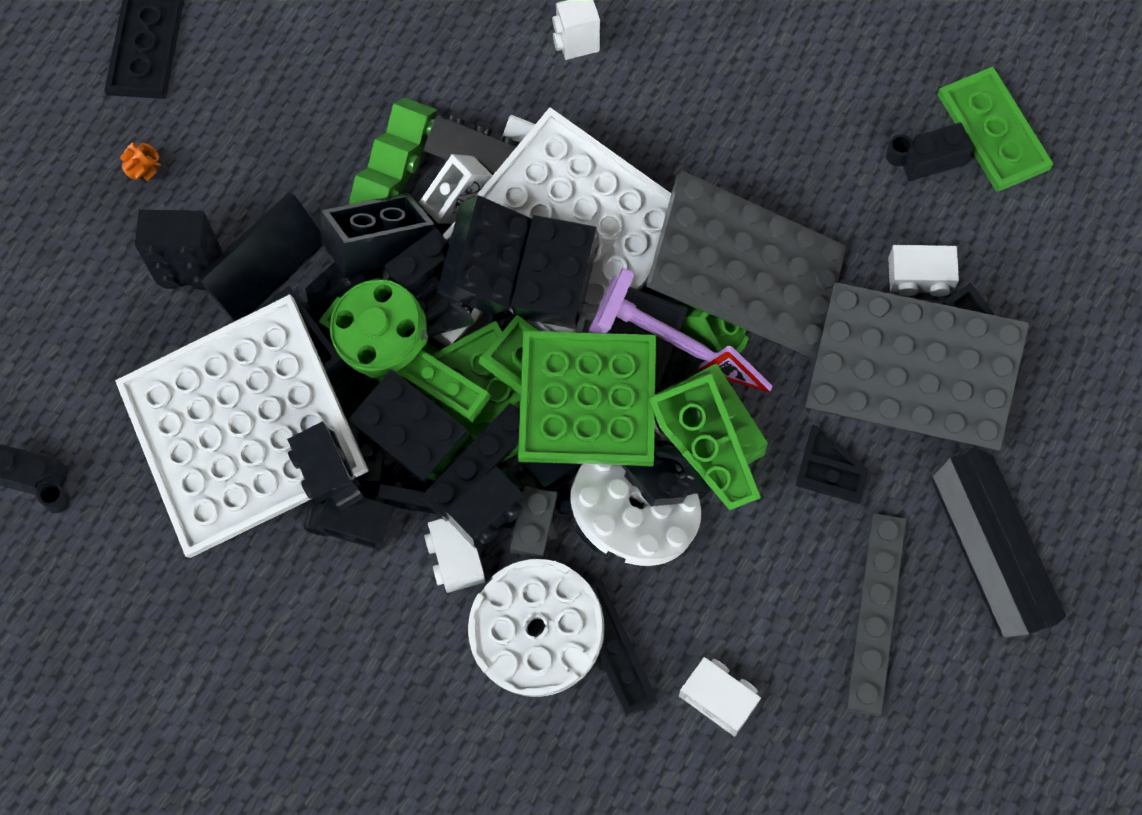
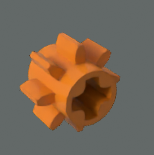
(140, 161)

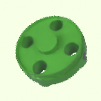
(378, 327)

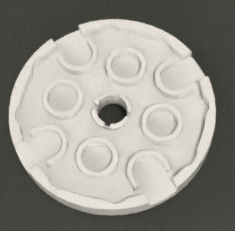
(614, 525)
(563, 650)

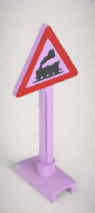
(729, 360)

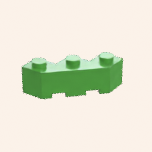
(395, 152)

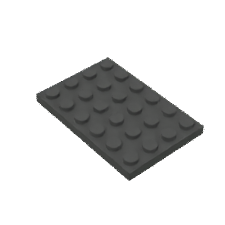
(746, 264)
(917, 366)

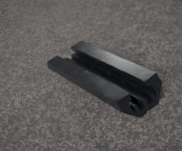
(997, 545)

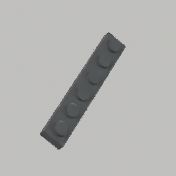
(876, 615)

